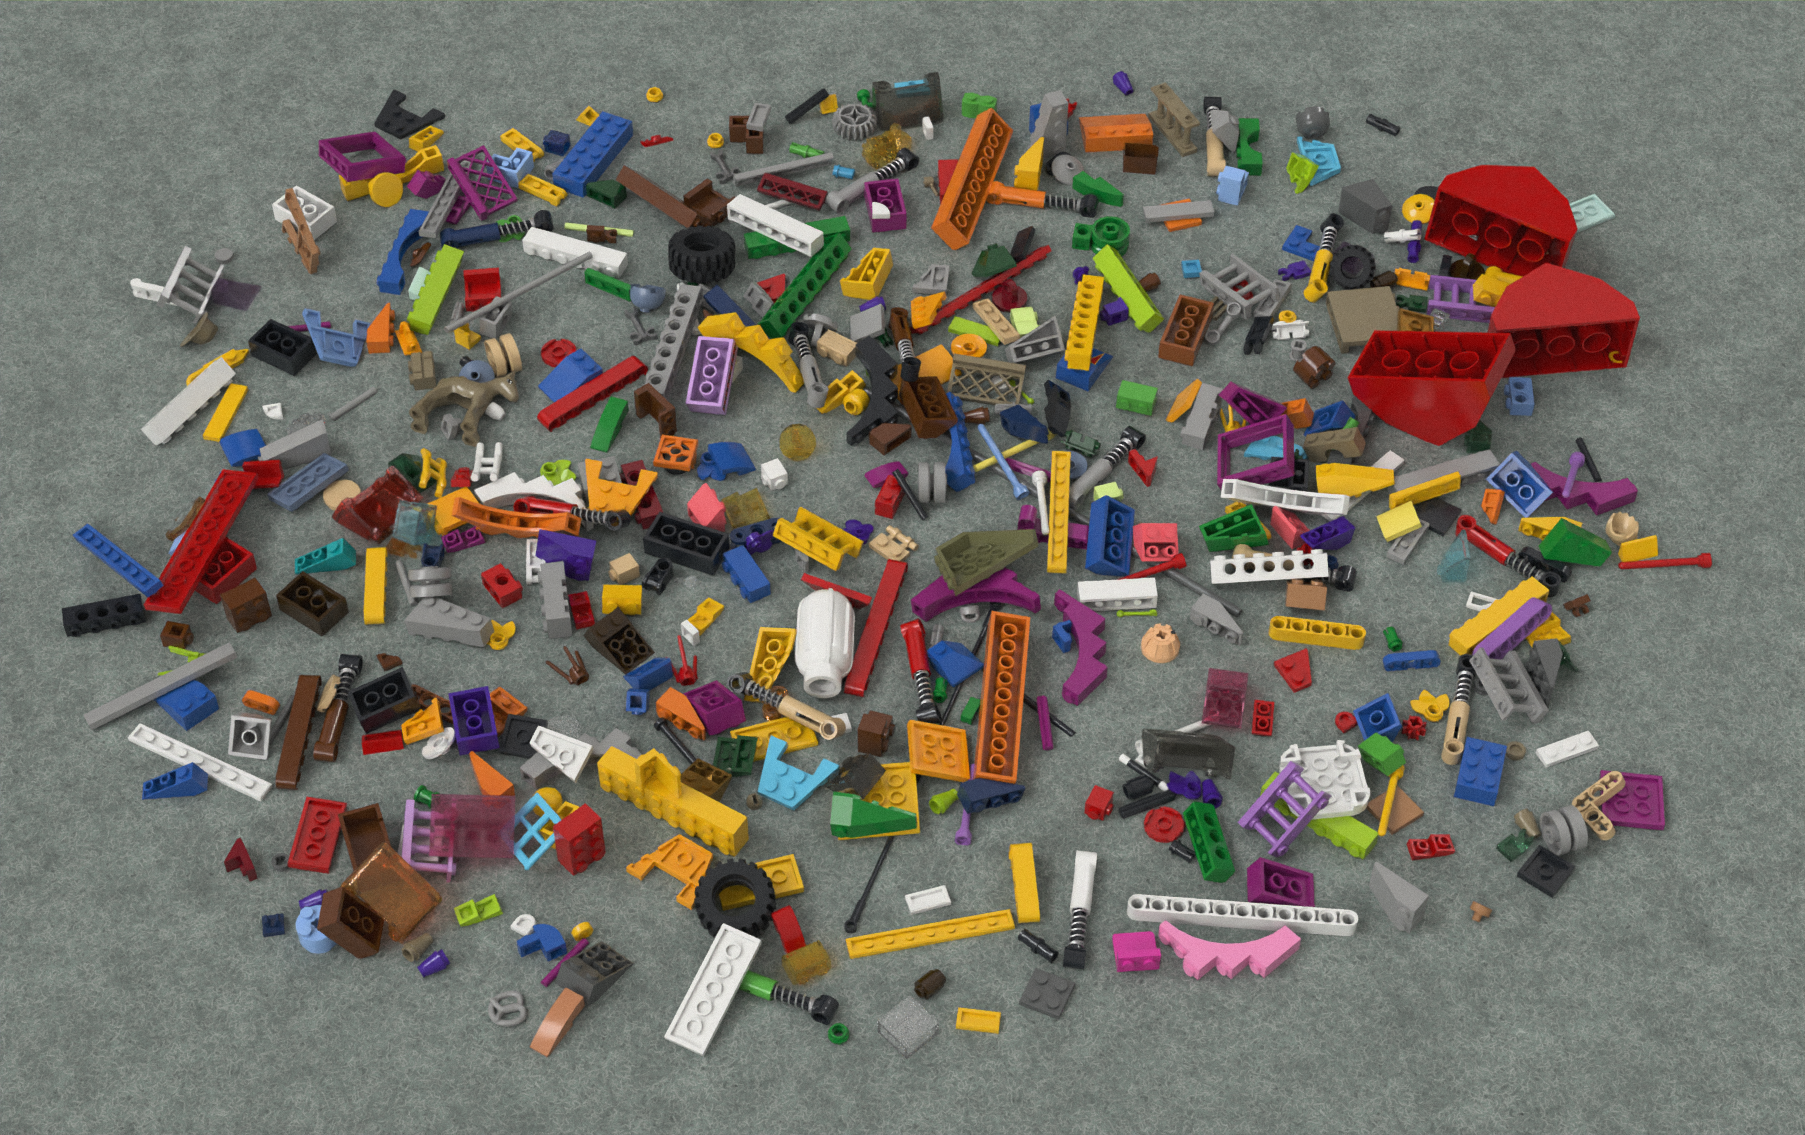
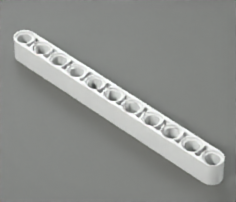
(1251, 913)

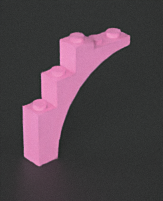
(1230, 959)

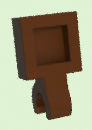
(599, 234)

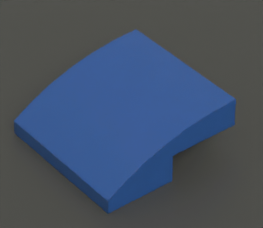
(242, 446)
(731, 458)

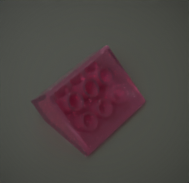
(472, 826)

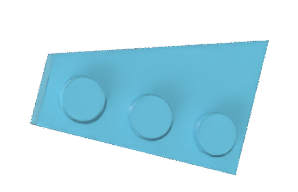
(1270, 447)

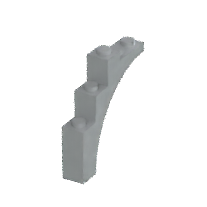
(539, 769)

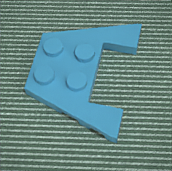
(786, 783)

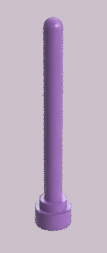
(1576, 461)
(963, 835)

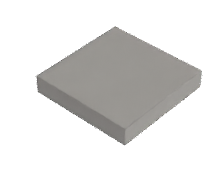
(867, 323)

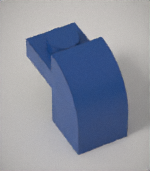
(544, 938)

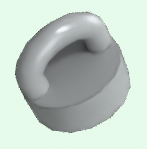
(970, 609)

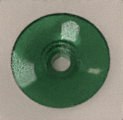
(1566, 659)

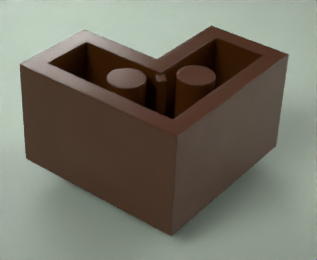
(739, 133)
(874, 733)

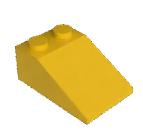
(1030, 167)

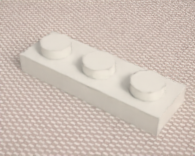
(1567, 749)

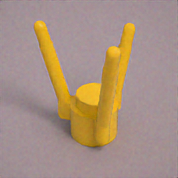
(1232, 425)

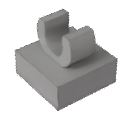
(450, 426)

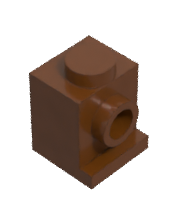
(176, 635)

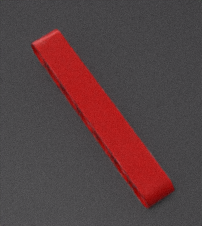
(591, 393)

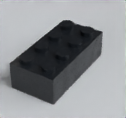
(686, 543)

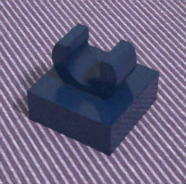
(273, 925)

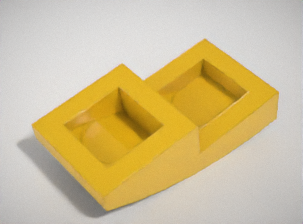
(706, 614)

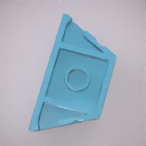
(1323, 155)

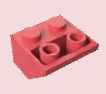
(706, 509)
(1156, 541)

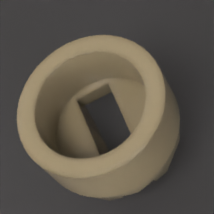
(750, 802)

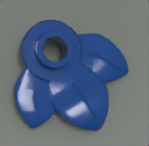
(708, 468)

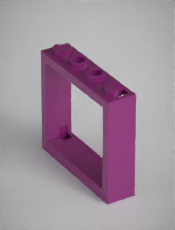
(332, 149)
(1254, 432)

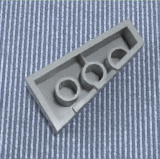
(1052, 124)

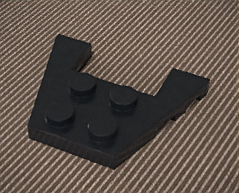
(401, 122)

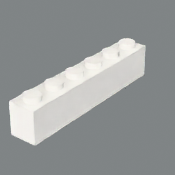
(775, 225)
(565, 249)
(188, 401)

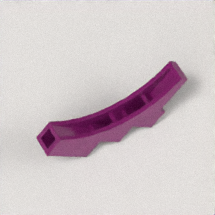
(999, 587)

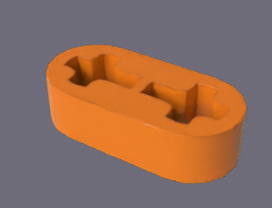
(261, 702)

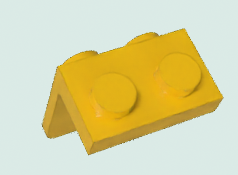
(656, 766)

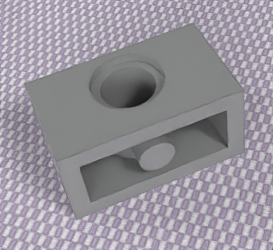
(495, 321)

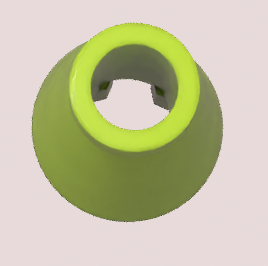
(941, 802)

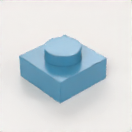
(1191, 268)

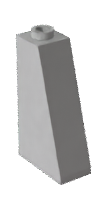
(299, 446)

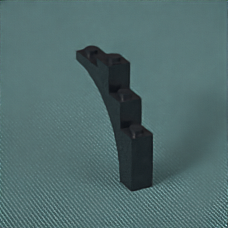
(881, 370)

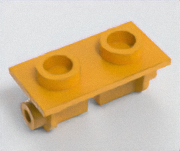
(1417, 280)
(407, 339)

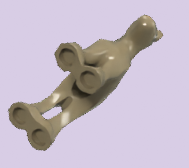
(468, 394)

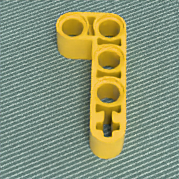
(1024, 882)

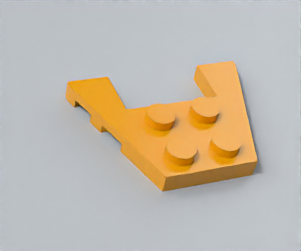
(612, 495)
(679, 859)

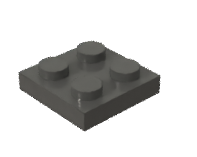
(1046, 993)

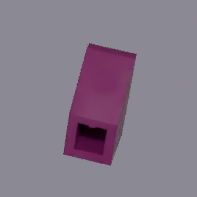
(426, 184)

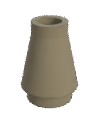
(1526, 820)
(415, 948)

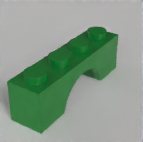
(1248, 158)

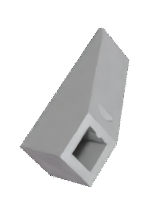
(1214, 617)

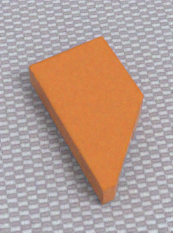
(1492, 504)

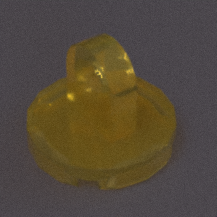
(901, 138)
(797, 442)

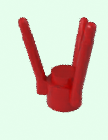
(686, 674)

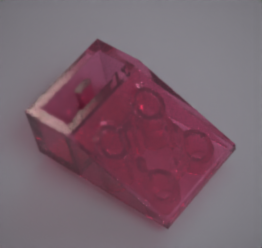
(1225, 698)

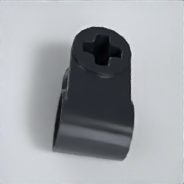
(659, 576)

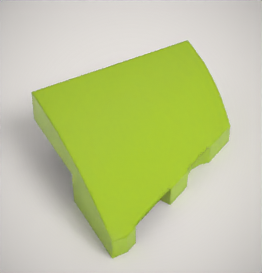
(1301, 171)

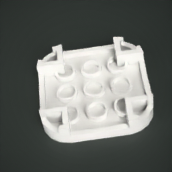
(1334, 771)

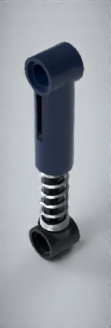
(492, 232)

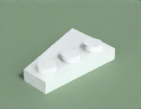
(562, 751)

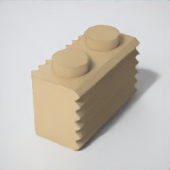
(836, 348)

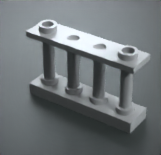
(174, 284)
(1223, 292)
(1518, 678)

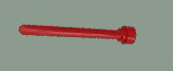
(1703, 560)
(1177, 561)

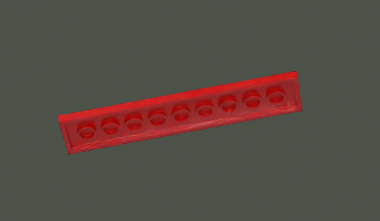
(202, 541)

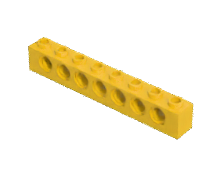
(1084, 322)

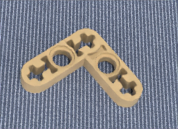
(1591, 808)

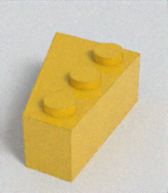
(869, 277)

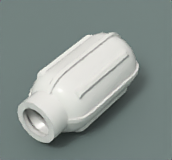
(824, 641)

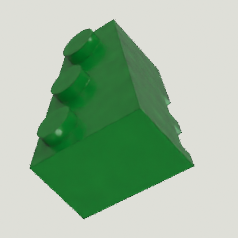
(1234, 529)
(1574, 545)

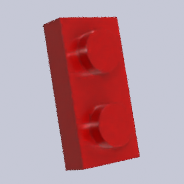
(462, 477)

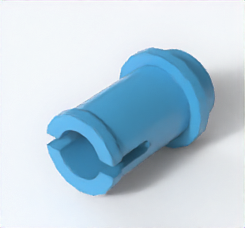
(843, 172)

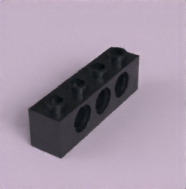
(103, 615)

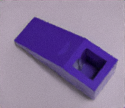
(1330, 535)

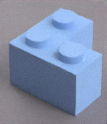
(513, 168)
(1232, 185)

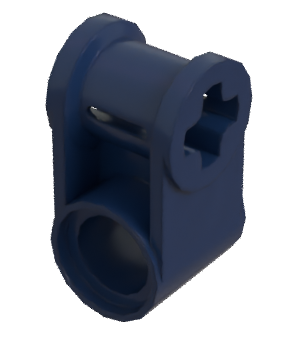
(432, 555)

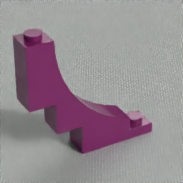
(1599, 496)
(1085, 628)

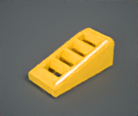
(419, 140)

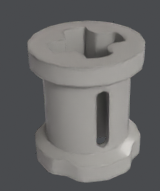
(1298, 347)

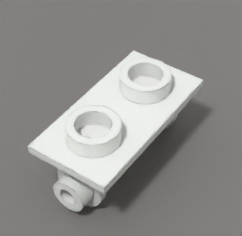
(1297, 328)

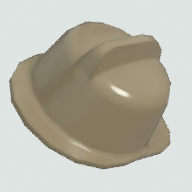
(202, 332)

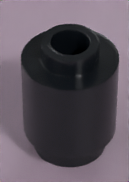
(1138, 787)

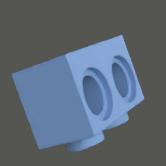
(1520, 396)

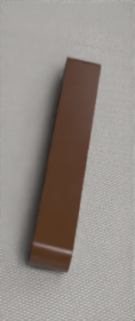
(297, 732)

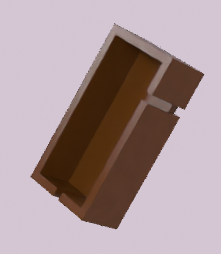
(362, 832)

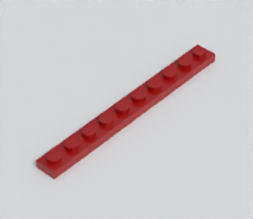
(986, 286)

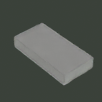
(758, 117)

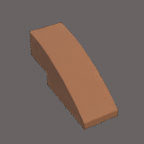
(557, 1022)

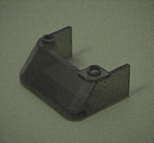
(1188, 751)

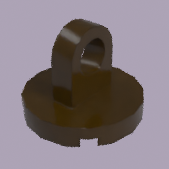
(1466, 268)

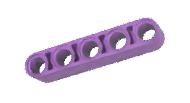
(1515, 628)

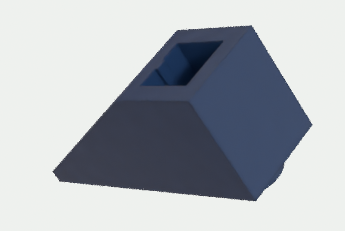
(1022, 424)
(984, 794)

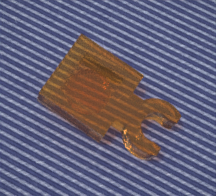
(401, 548)

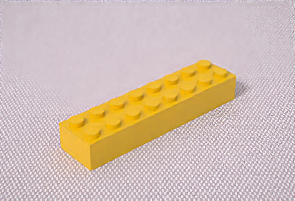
(691, 812)

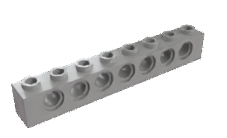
(674, 339)

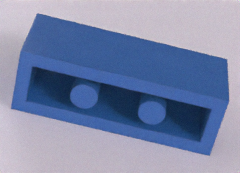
(746, 574)

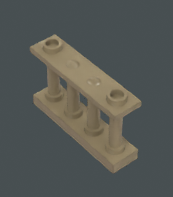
(1183, 118)

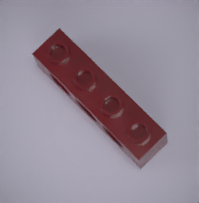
(649, 504)

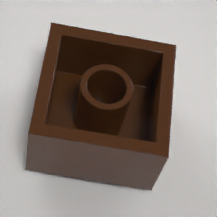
(246, 605)

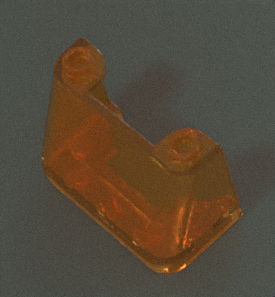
(393, 891)

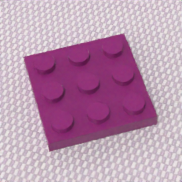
(1638, 803)

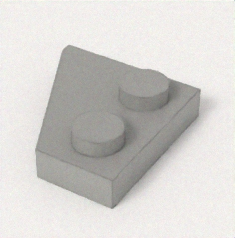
(933, 281)

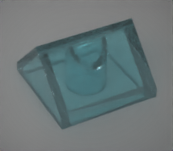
(414, 522)

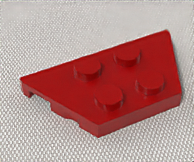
(856, 599)

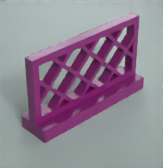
(471, 192)

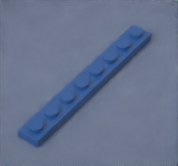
(118, 560)

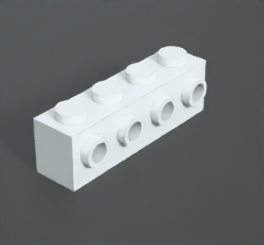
(1118, 594)

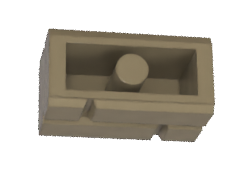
(422, 370)

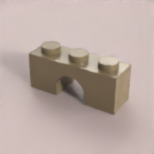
(1347, 441)

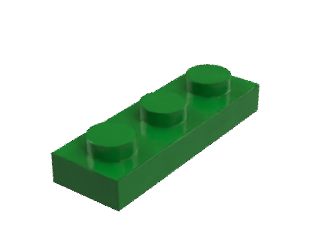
(607, 284)

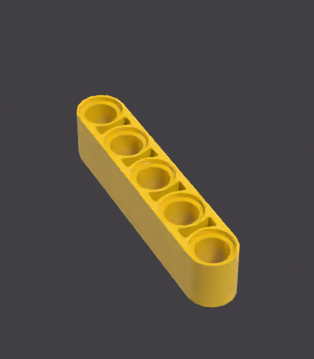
(375, 585)
(1317, 632)

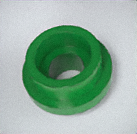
(841, 1028)

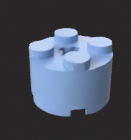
(307, 931)

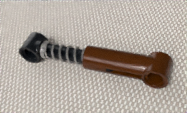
(904, 344)
(327, 746)

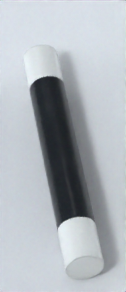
(1141, 770)

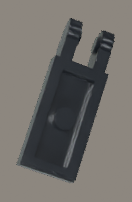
(1258, 334)

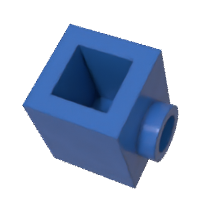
(637, 701)

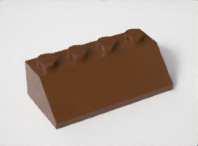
(927, 406)

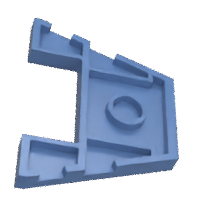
(336, 345)

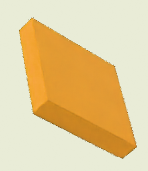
(1184, 401)

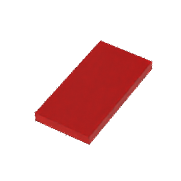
(316, 835)

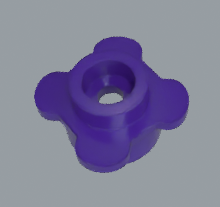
(1079, 272)

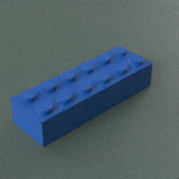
(593, 153)

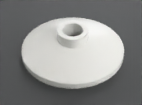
(439, 743)

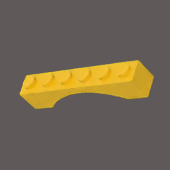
(425, 159)

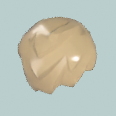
(1622, 528)

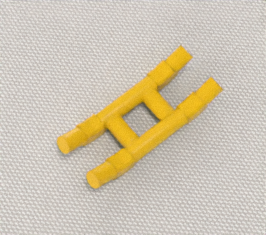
(440, 465)

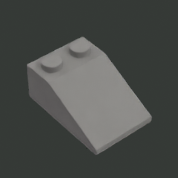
(1398, 898)

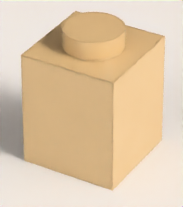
(624, 569)

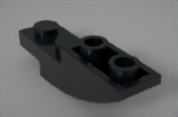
(1058, 408)

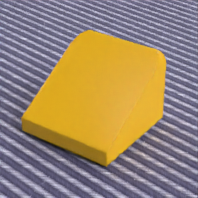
(588, 116)

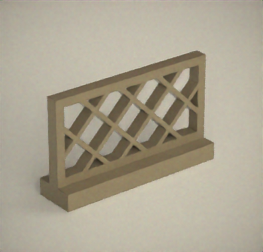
(985, 367)

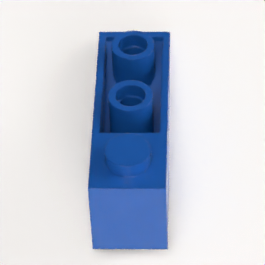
(181, 782)

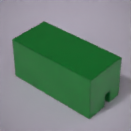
(970, 709)

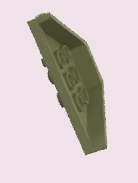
(979, 554)

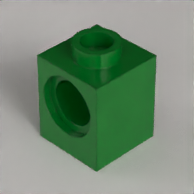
(1082, 236)

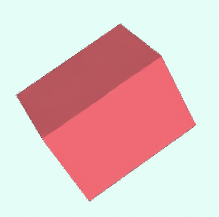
(1288, 526)

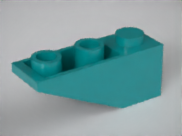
(331, 557)

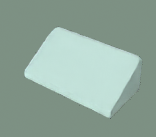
(417, 282)

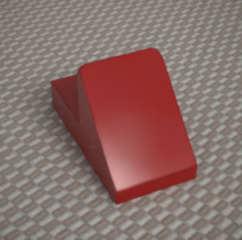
(1143, 468)

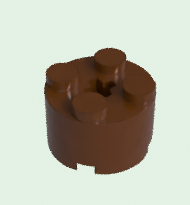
(1314, 366)

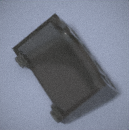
(908, 103)

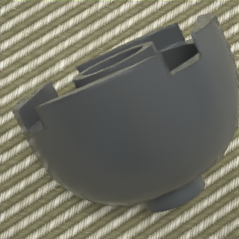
(1313, 122)

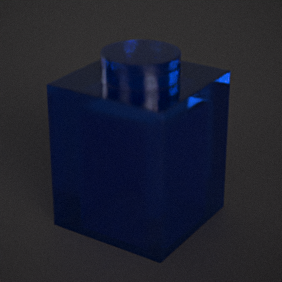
(556, 143)

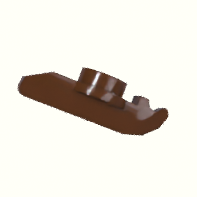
(418, 254)

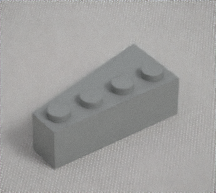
(555, 600)
(448, 621)

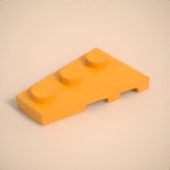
(924, 309)

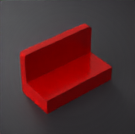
(269, 472)

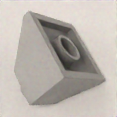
(1225, 127)
(249, 735)

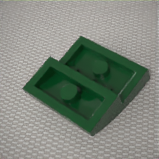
(735, 755)

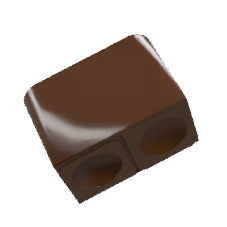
(1140, 158)

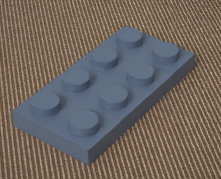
(308, 482)

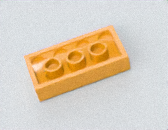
(933, 363)

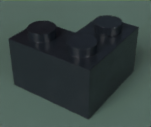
(1299, 480)

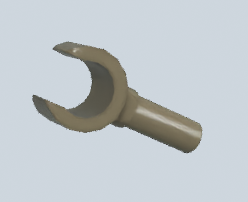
(929, 182)

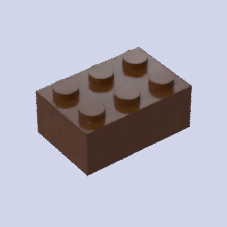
(350, 923)

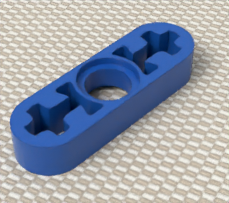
(1422, 659)

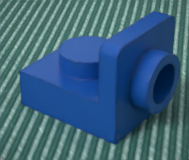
(1061, 635)

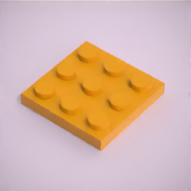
(938, 751)

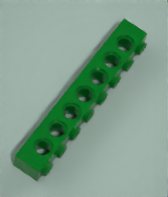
(805, 287)

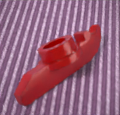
(655, 140)

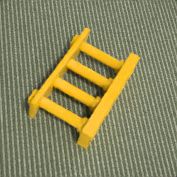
(813, 546)

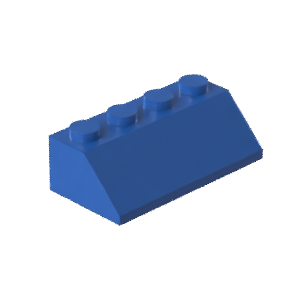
(1109, 537)

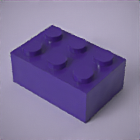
(473, 720)

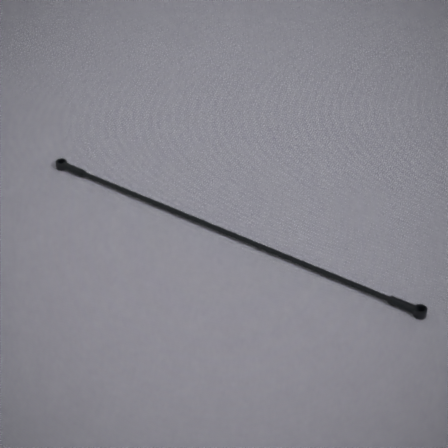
(861, 903)

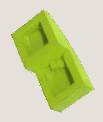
(472, 912)

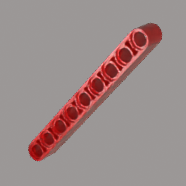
(874, 630)

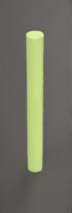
(581, 227)

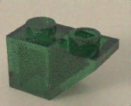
(1478, 438)

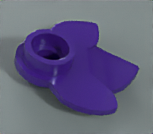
(858, 530)
(759, 542)
(1187, 786)

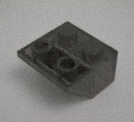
(856, 775)

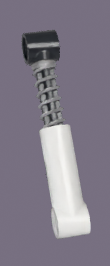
(1080, 908)

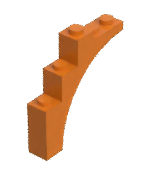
(517, 524)

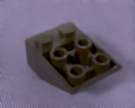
(618, 641)

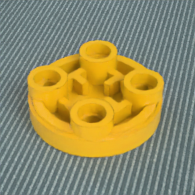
(385, 189)

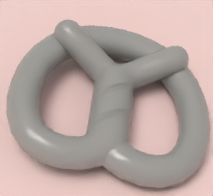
(518, 1006)

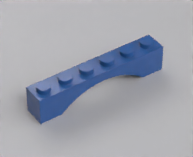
(392, 276)
(959, 465)

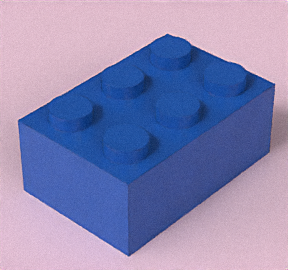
(1480, 771)

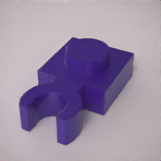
(1296, 270)

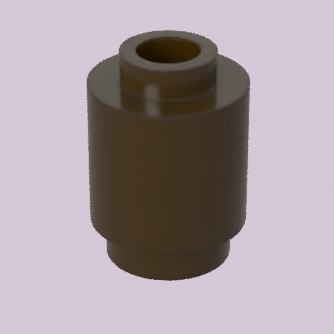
(1385, 279)
(929, 984)

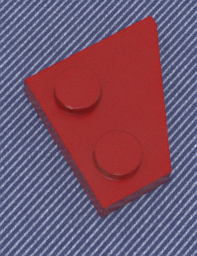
(773, 286)
(1295, 670)

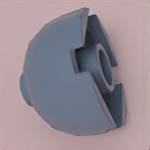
(647, 296)

